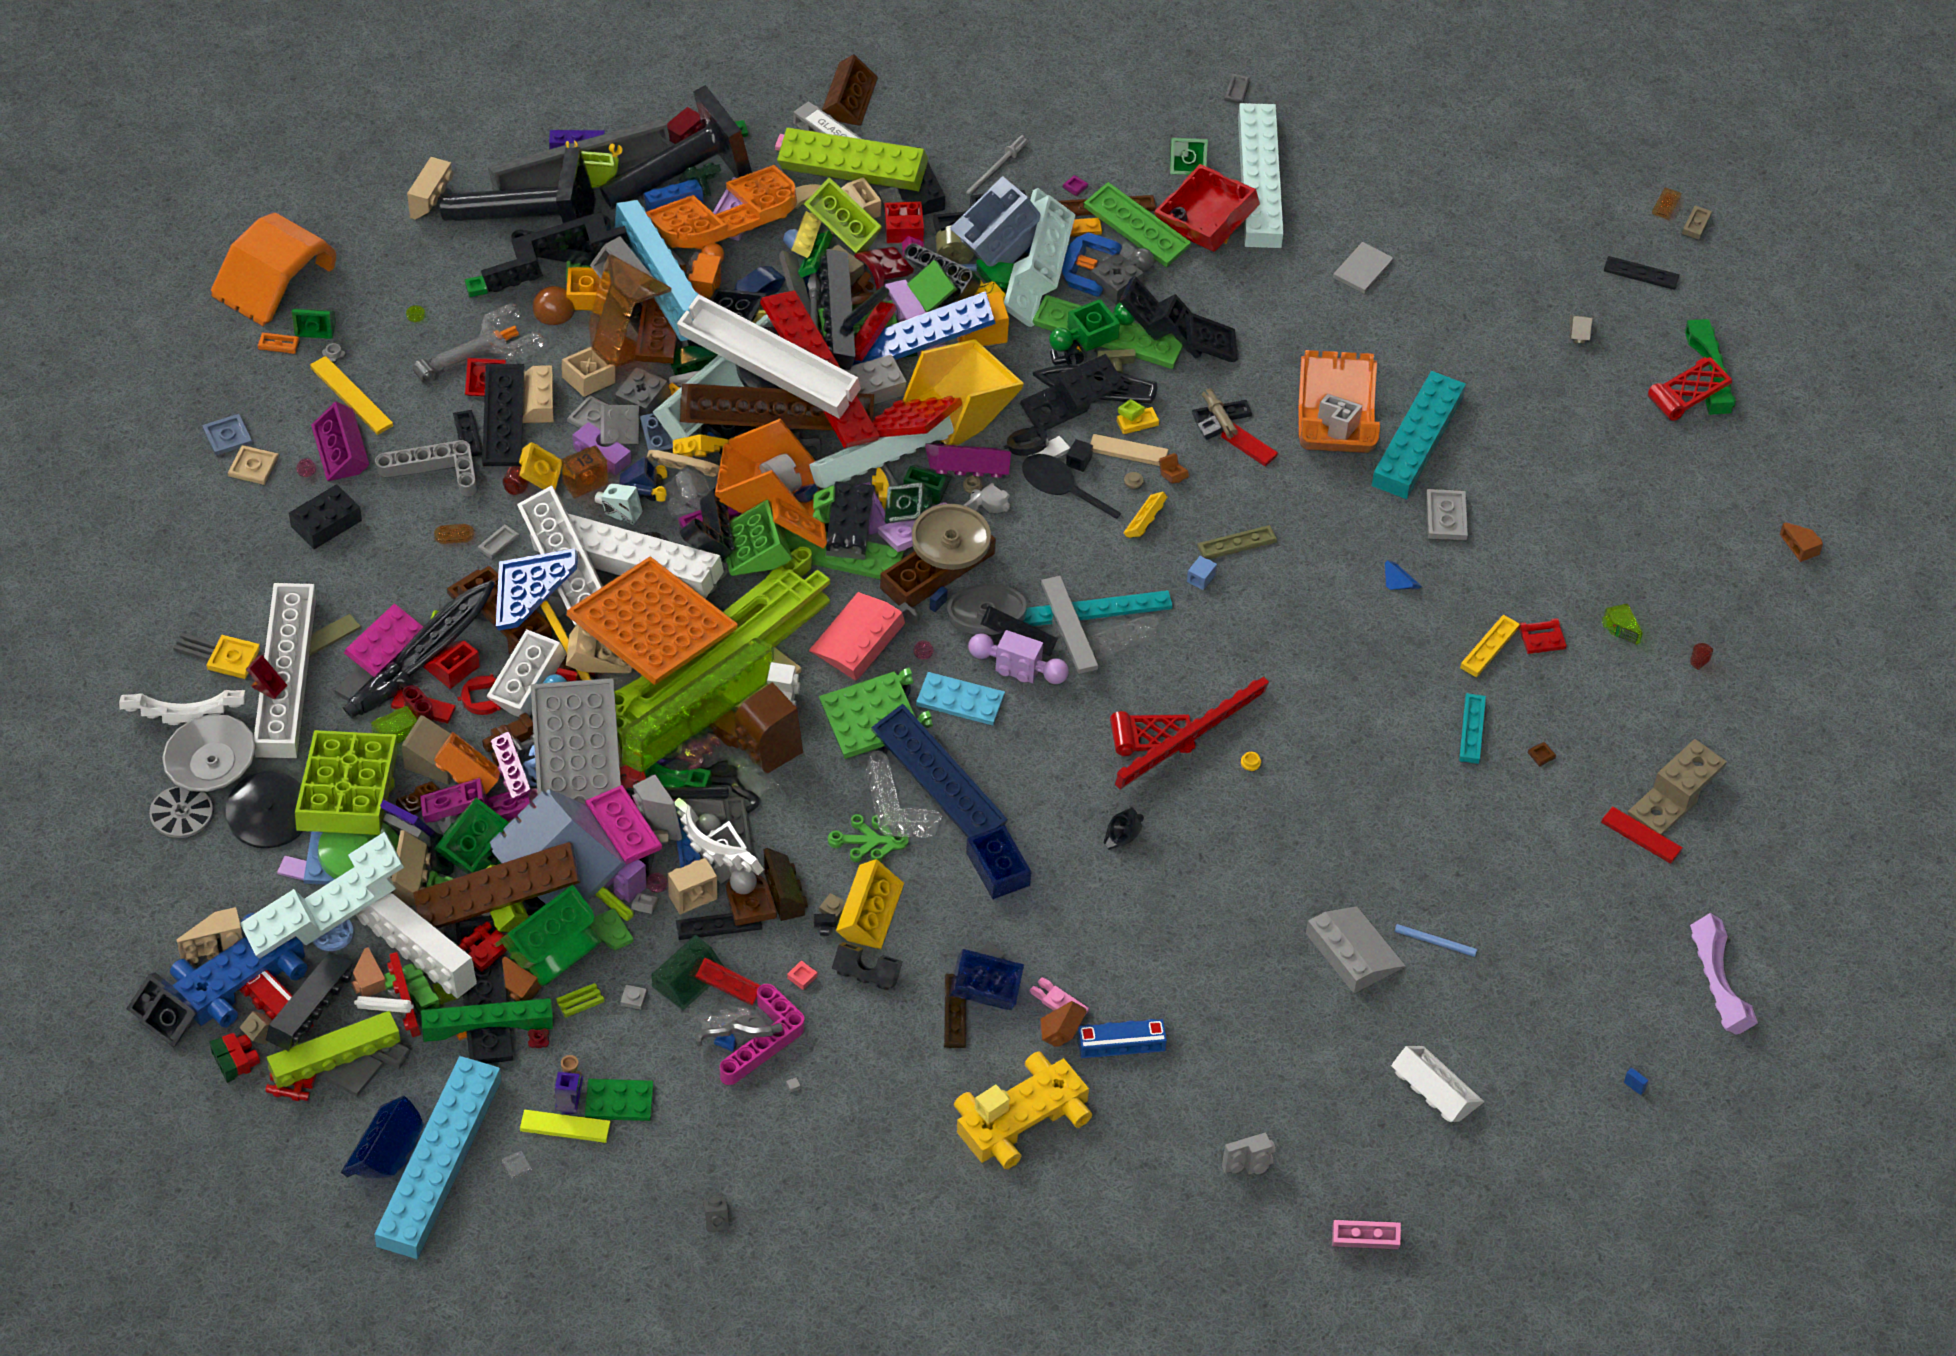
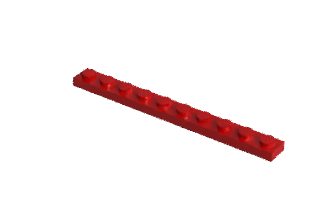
(1192, 732)

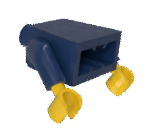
(643, 477)

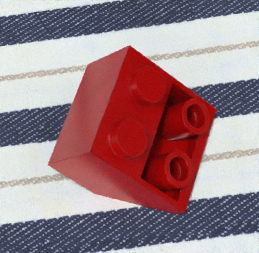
(903, 220)
(454, 663)

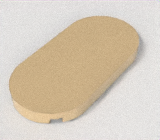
(679, 462)

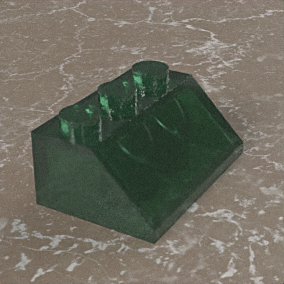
(676, 976)

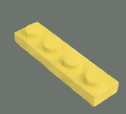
(806, 234)

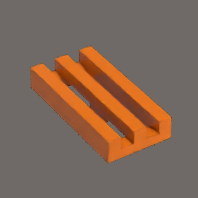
(278, 346)

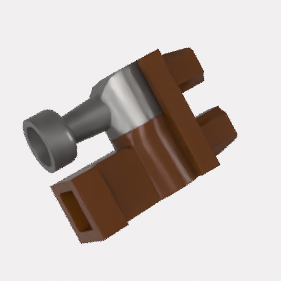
(520, 731)

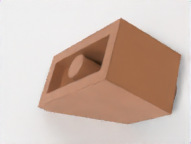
(367, 975)

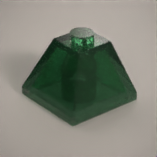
(907, 502)

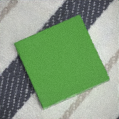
(931, 286)

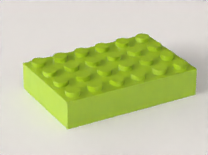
(346, 782)

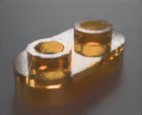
(453, 533)

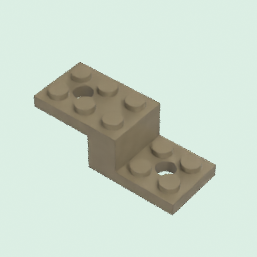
(1677, 787)

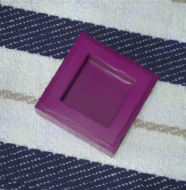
(1075, 185)

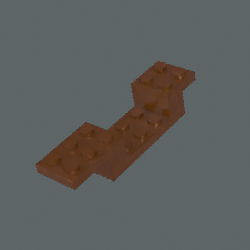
(534, 623)

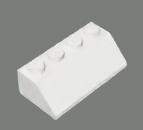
(529, 664)
(1436, 1083)

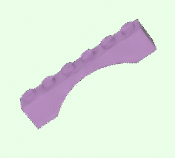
(1711, 940)

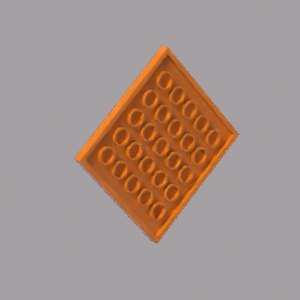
(652, 620)

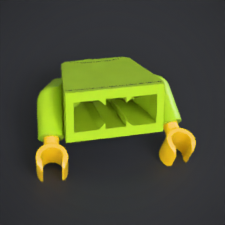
(600, 166)

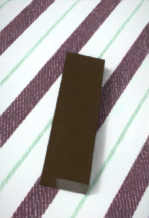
(954, 1018)

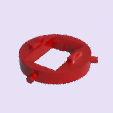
(478, 683)

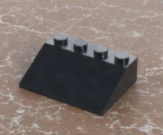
(740, 302)

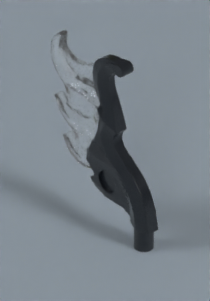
(743, 780)

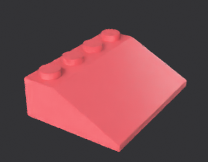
(858, 634)

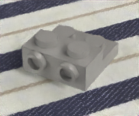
(1249, 1153)

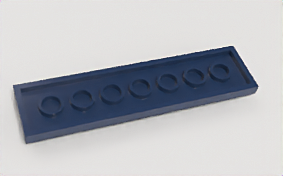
(938, 773)

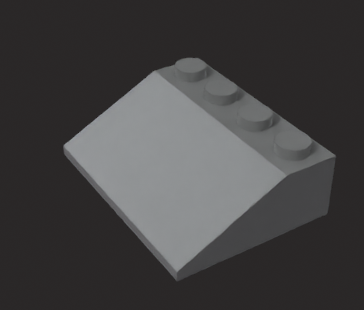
(1353, 947)

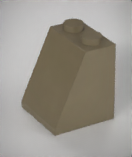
(421, 748)

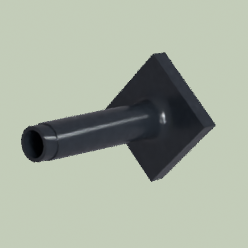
(718, 136)
(570, 200)

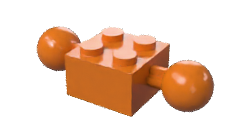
(707, 270)

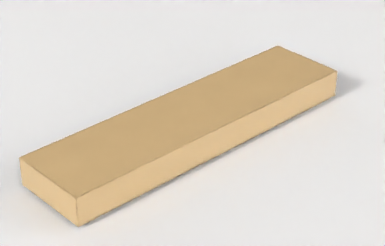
(1127, 449)

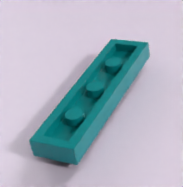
(1472, 728)

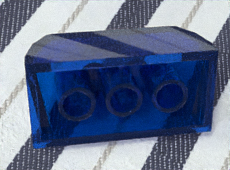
(386, 1141)

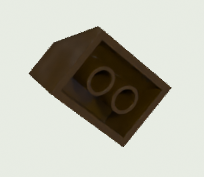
(783, 885)

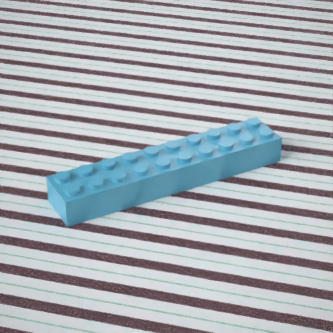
(658, 260)
(438, 1157)

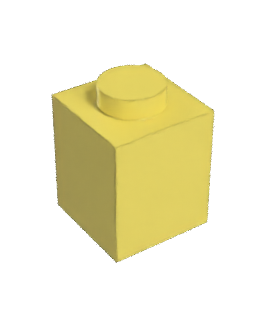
(992, 1103)

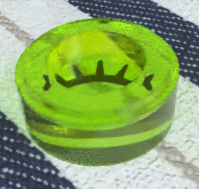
(415, 313)

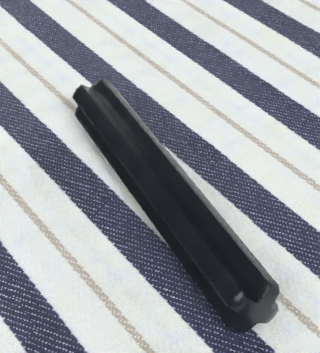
(865, 307)

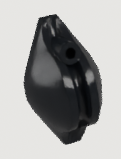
(1123, 828)

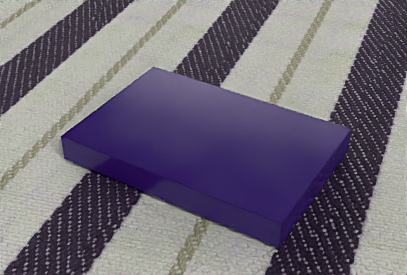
(406, 816)

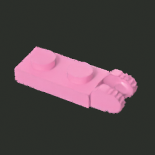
(1055, 998)

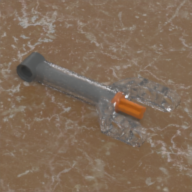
(489, 341)

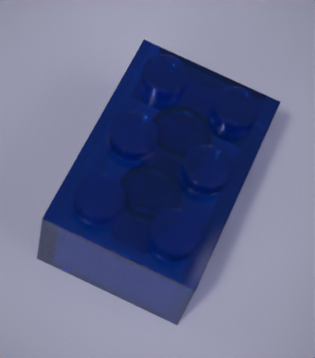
(998, 862)
(986, 979)

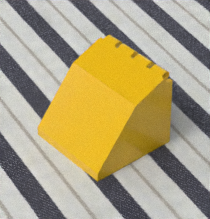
(968, 373)

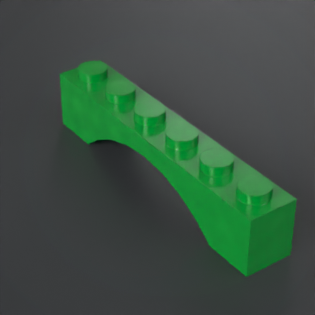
(1701, 338)
(447, 1022)

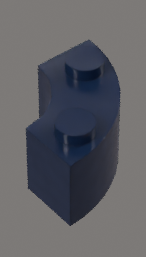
(761, 280)

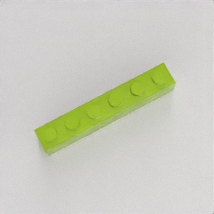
(333, 1049)

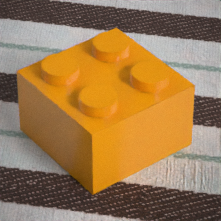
(582, 287)

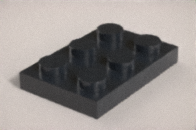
(1211, 337)

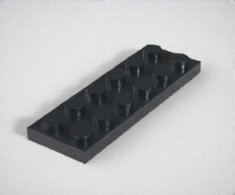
(503, 414)

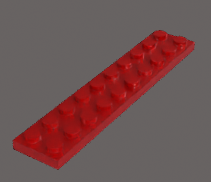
(797, 327)

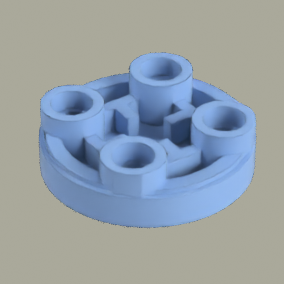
(336, 938)

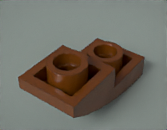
(412, 802)

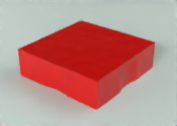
(1212, 206)

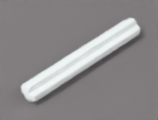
(383, 1004)

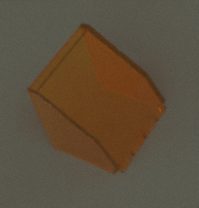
(616, 296)

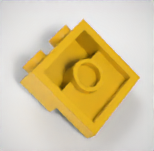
(697, 445)
(539, 466)

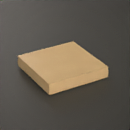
(253, 465)

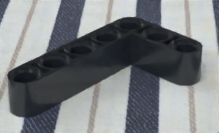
(575, 254)
(962, 277)
(714, 532)

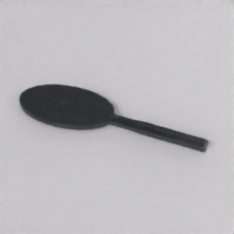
(1056, 478)

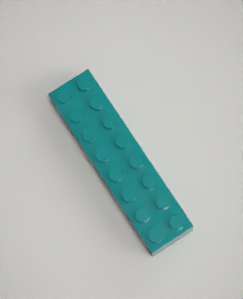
(1418, 435)

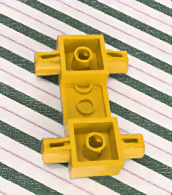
(1049, 1093)

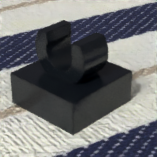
(824, 921)

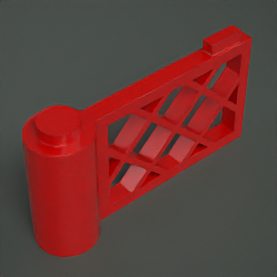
(1669, 400)
(1126, 737)

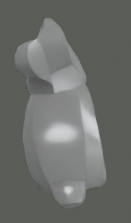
(990, 498)

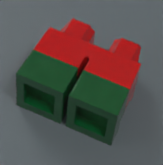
(230, 1055)

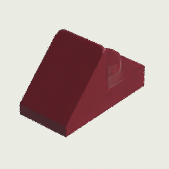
(266, 678)

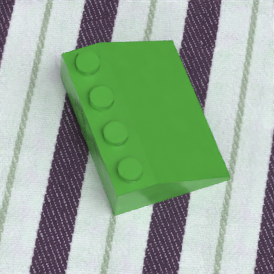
(757, 542)

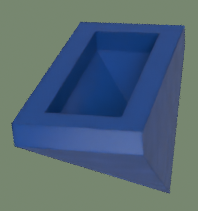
(1398, 578)

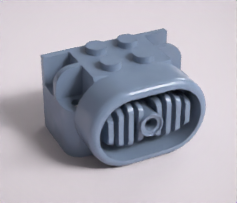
(999, 224)

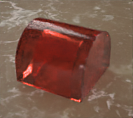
(1701, 655)

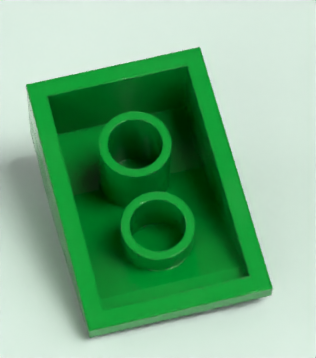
(471, 836)

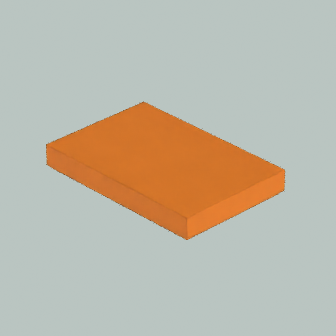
(799, 522)

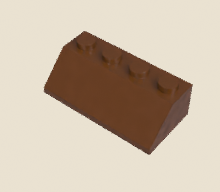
(850, 91)

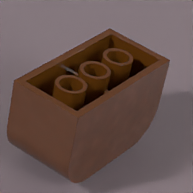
(769, 728)

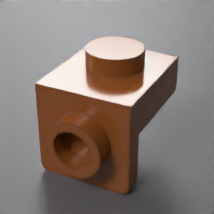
(1171, 469)

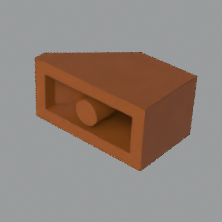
(1801, 541)
(519, 982)
(1062, 1024)

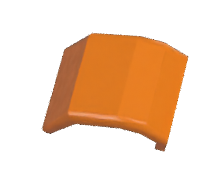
(264, 263)
(1343, 378)

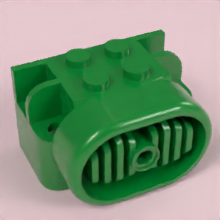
(553, 937)

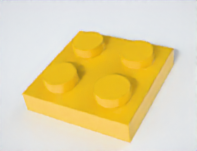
(233, 656)

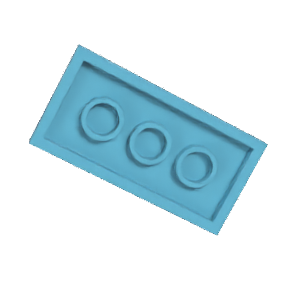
(960, 698)

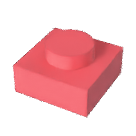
(802, 975)

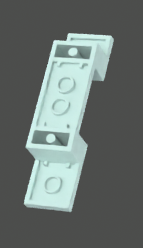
(1042, 268)
(328, 906)

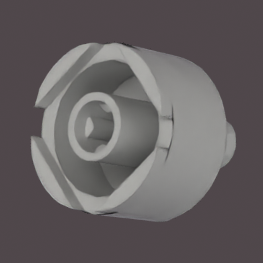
(783, 467)

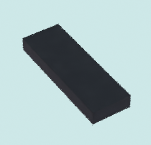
(1234, 410)
(467, 430)

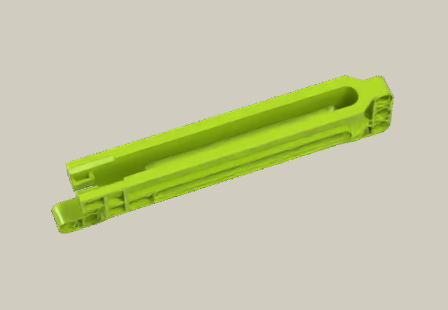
(766, 612)

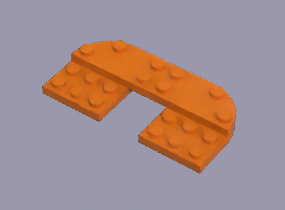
(690, 224)

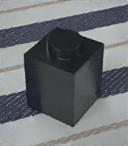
(1079, 455)

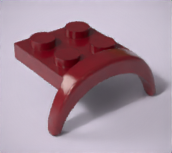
(885, 264)

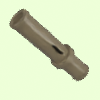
(1216, 407)

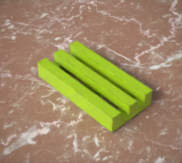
(563, 1004)

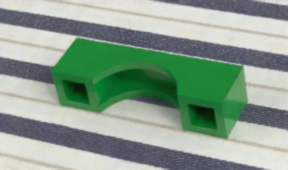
(674, 778)

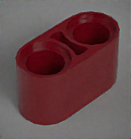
(417, 702)

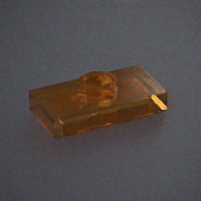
(1666, 203)

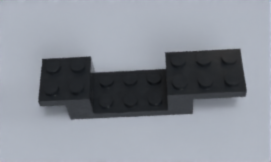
(544, 242)

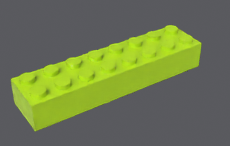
(852, 159)

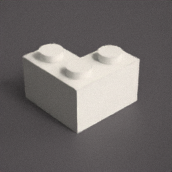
(785, 679)

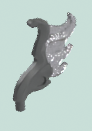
(733, 1022)

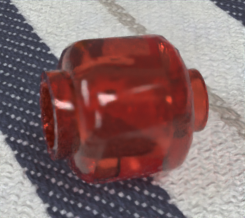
(513, 482)

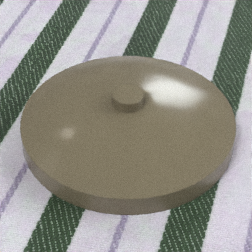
(951, 536)

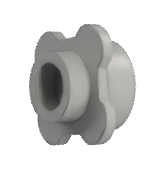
(330, 348)

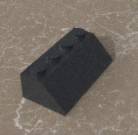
(929, 195)

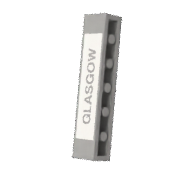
(813, 119)

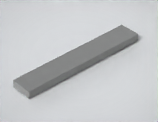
(1069, 624)

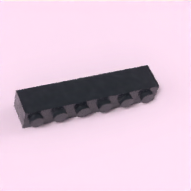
(309, 1001)

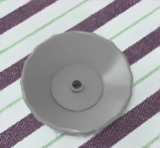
(208, 739)

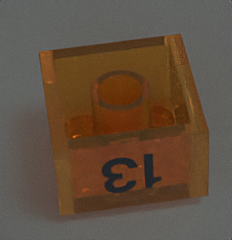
(584, 471)

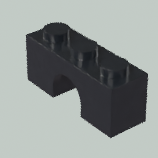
(849, 962)

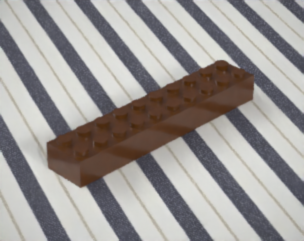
(754, 407)

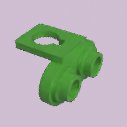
(822, 504)

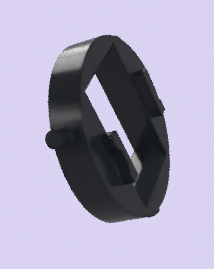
(1025, 435)

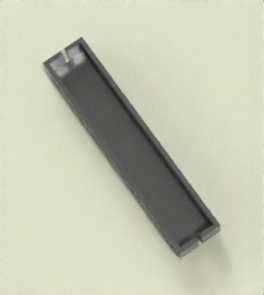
(545, 167)

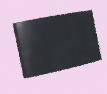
(162, 1009)

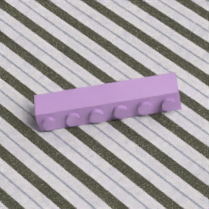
(906, 304)

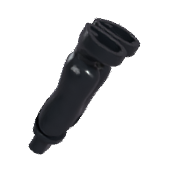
(379, 690)

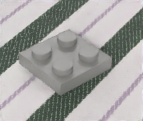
(620, 424)

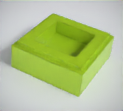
(1131, 410)

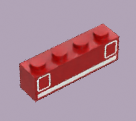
(267, 994)

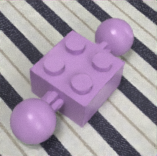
(1018, 657)

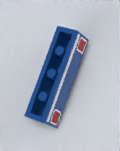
(1121, 1038)

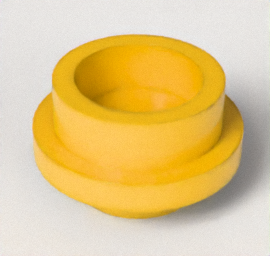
(1250, 761)

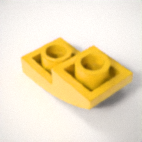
(881, 485)

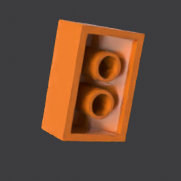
(466, 763)

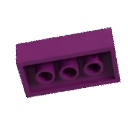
(339, 442)
(968, 459)

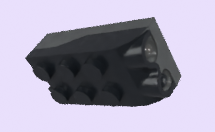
(850, 521)

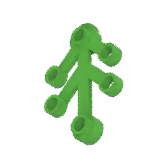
(869, 839)

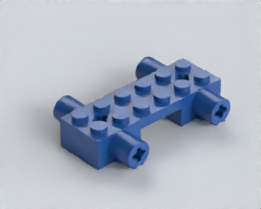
(213, 984)

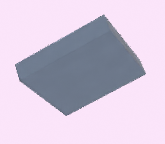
(227, 434)

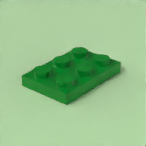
(619, 1099)

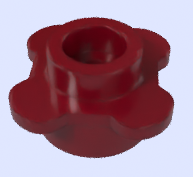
(538, 1043)

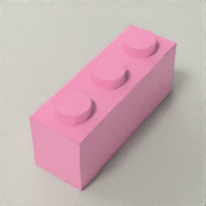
(1366, 1234)

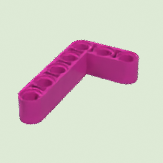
(772, 1044)

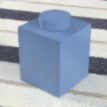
(1201, 572)

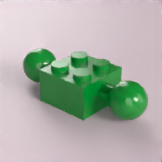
(1091, 326)

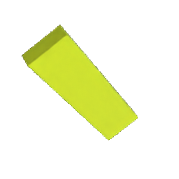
(565, 1126)

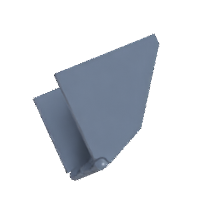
(556, 822)

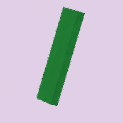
(811, 264)

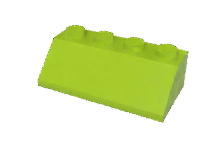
(843, 216)

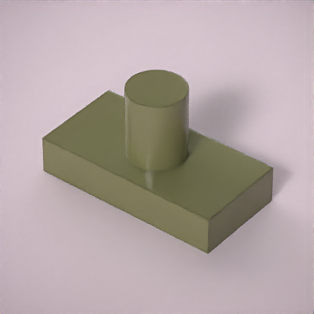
(1119, 357)

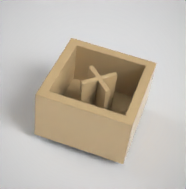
(587, 372)
(692, 885)

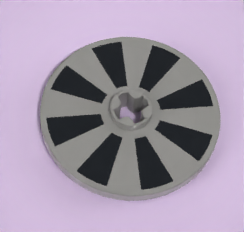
(174, 824)

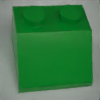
(313, 323)

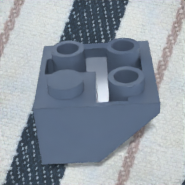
(655, 434)

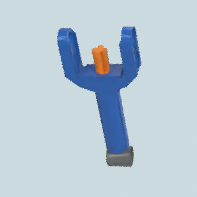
(1075, 257)

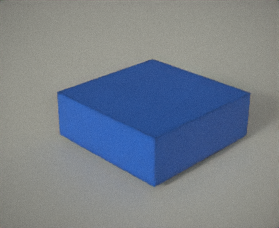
(1636, 1081)

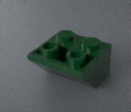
(934, 481)

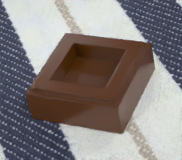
(1541, 754)

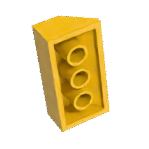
(870, 905)

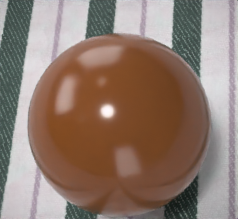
(552, 306)

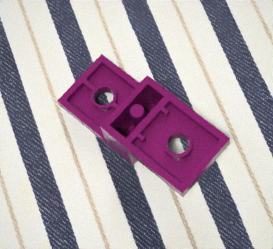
(457, 798)

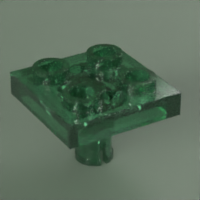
(703, 174)

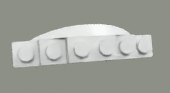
(178, 713)
(713, 850)

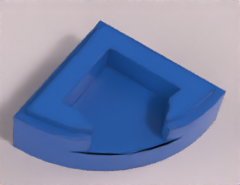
(726, 1042)

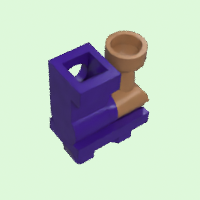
(568, 1086)

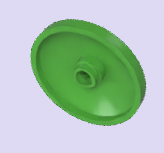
(336, 847)

